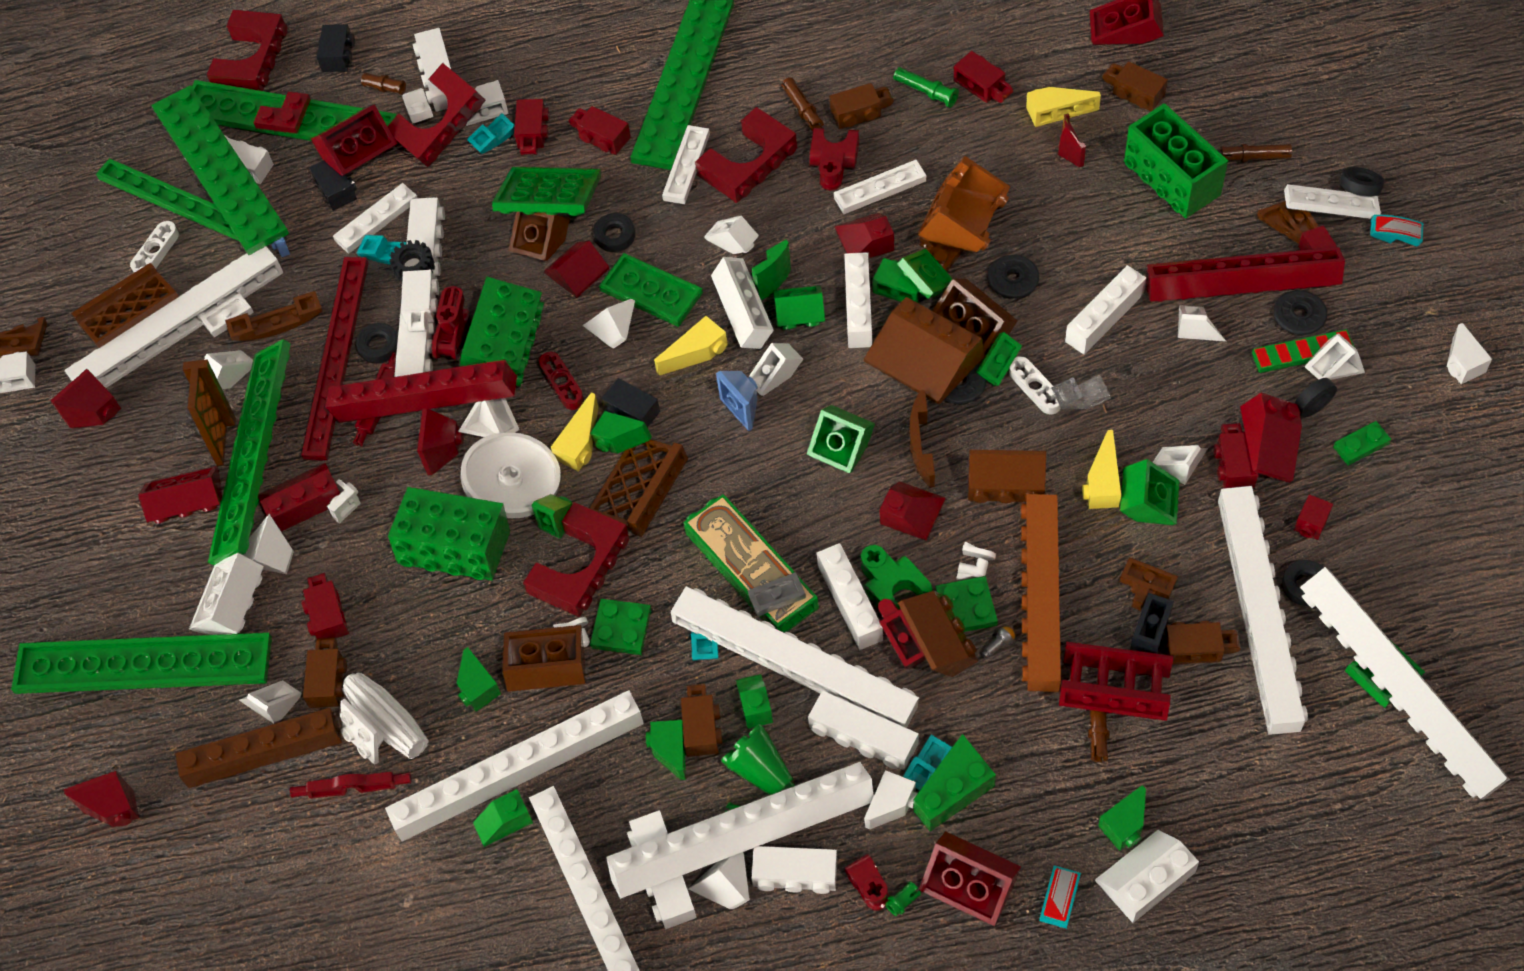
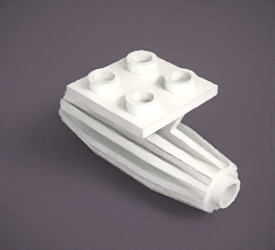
(377, 717)

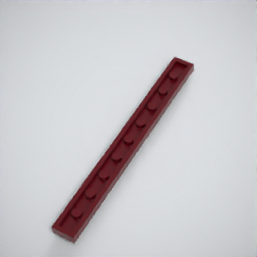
(335, 356)

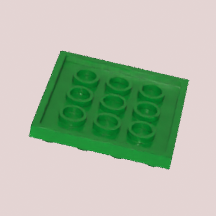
(547, 190)

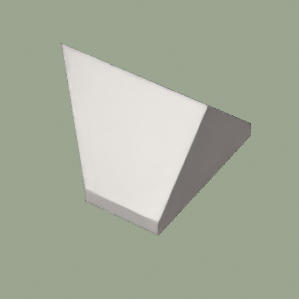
(612, 323)
(1196, 325)
(1335, 360)
(489, 418)
(1180, 460)
(270, 547)
(273, 701)
(725, 882)

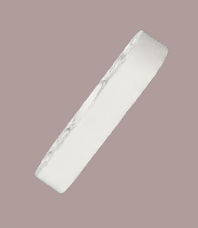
(156, 239)
(1034, 374)

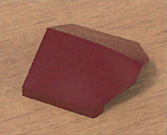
(1070, 146)

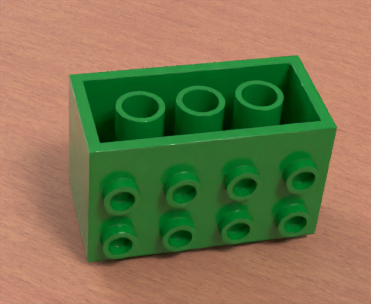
(1175, 160)
(503, 326)
(449, 533)

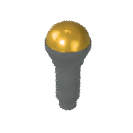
(1004, 636)

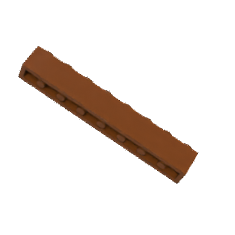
(1042, 593)

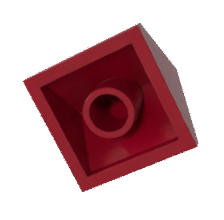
(578, 268)

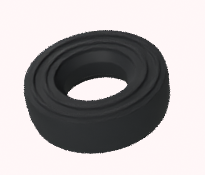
(1362, 181)
(614, 244)
(372, 331)
(1316, 397)
(1296, 569)

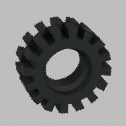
(410, 252)

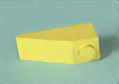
(1051, 104)
(694, 347)
(575, 442)
(1103, 478)

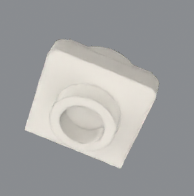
(417, 105)
(344, 503)

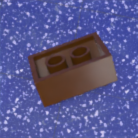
(974, 311)
(1005, 475)
(939, 633)
(543, 658)

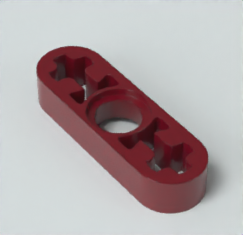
(561, 390)

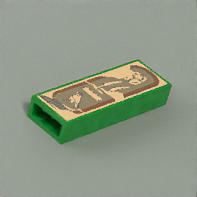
(745, 558)

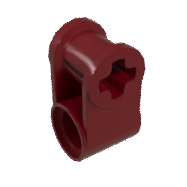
(867, 879)

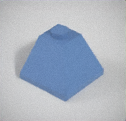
(738, 395)

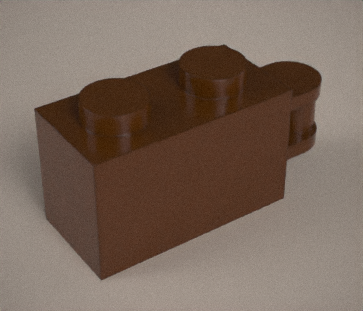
(1136, 84)
(859, 104)
(1199, 642)
(324, 674)
(699, 722)

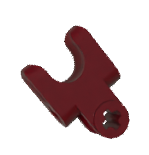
(833, 157)
(452, 324)

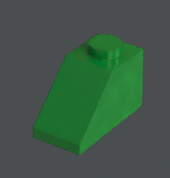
(892, 283)
(619, 433)
(550, 513)
(475, 683)
(754, 701)
(667, 745)
(502, 818)
(1125, 820)

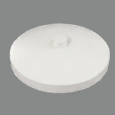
(510, 471)

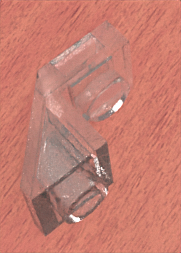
(1081, 396)

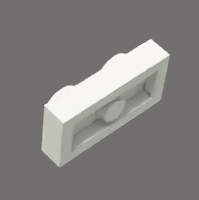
(215, 319)

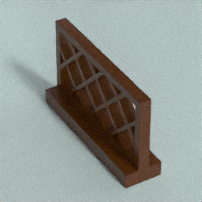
(123, 295)
(208, 407)
(656, 489)

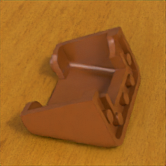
(964, 207)

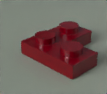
(286, 118)

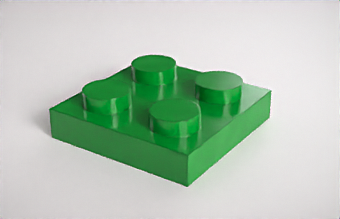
(925, 273)
(971, 602)
(621, 626)

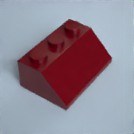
(354, 140)
(181, 494)
(300, 497)
(969, 878)

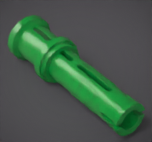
(934, 90)

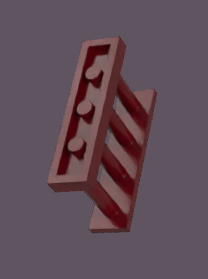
(1115, 699)

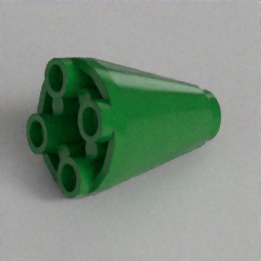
(759, 762)

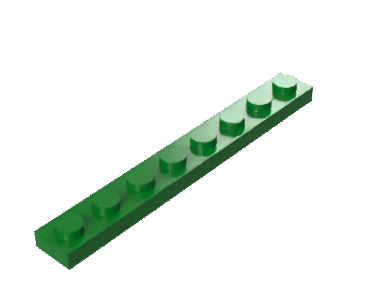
(164, 196)

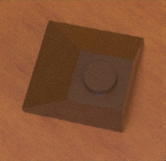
(538, 234)

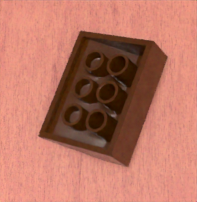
(924, 350)

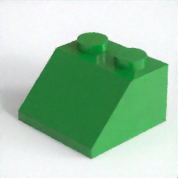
(799, 306)
(840, 438)
(1149, 494)

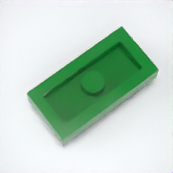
(999, 359)
(1362, 443)

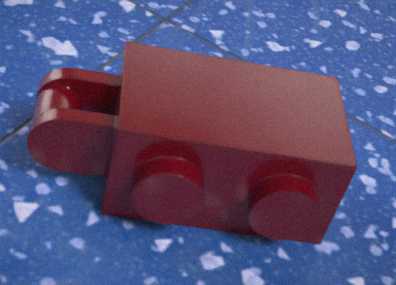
(981, 78)
(531, 125)
(601, 129)
(1234, 458)
(324, 608)
(900, 634)

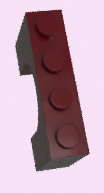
(254, 71)
(462, 105)
(738, 179)
(575, 591)

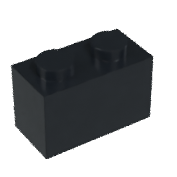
(335, 48)
(335, 188)
(630, 402)
(1152, 624)

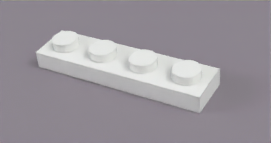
(684, 166)
(880, 186)
(1331, 201)
(375, 218)

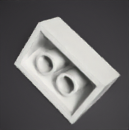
(227, 596)
(1148, 874)

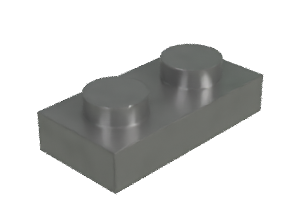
(776, 594)

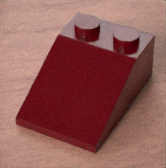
(1126, 22)
(1272, 435)

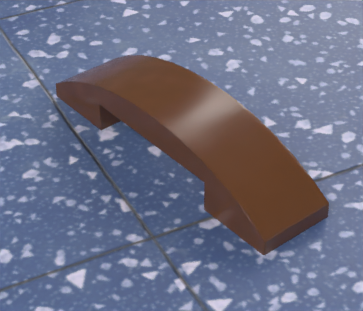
(276, 321)
(923, 462)

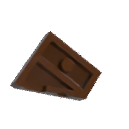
(1287, 220)
(23, 339)

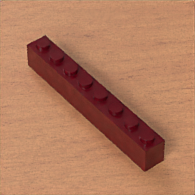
(1245, 274)
(421, 391)

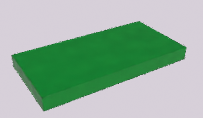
(652, 289)

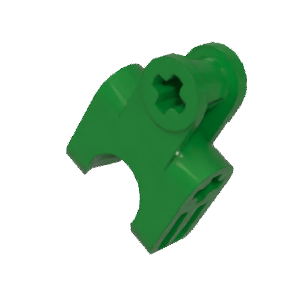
(890, 576)

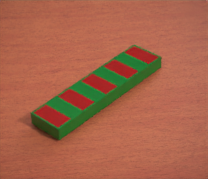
(1292, 352)

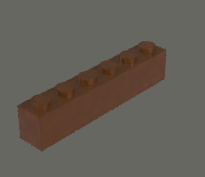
(258, 748)

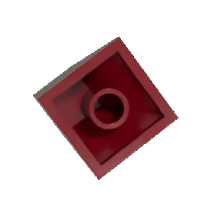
(867, 235)
(85, 402)
(438, 440)
(910, 510)
(105, 799)

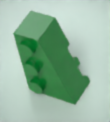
(953, 785)

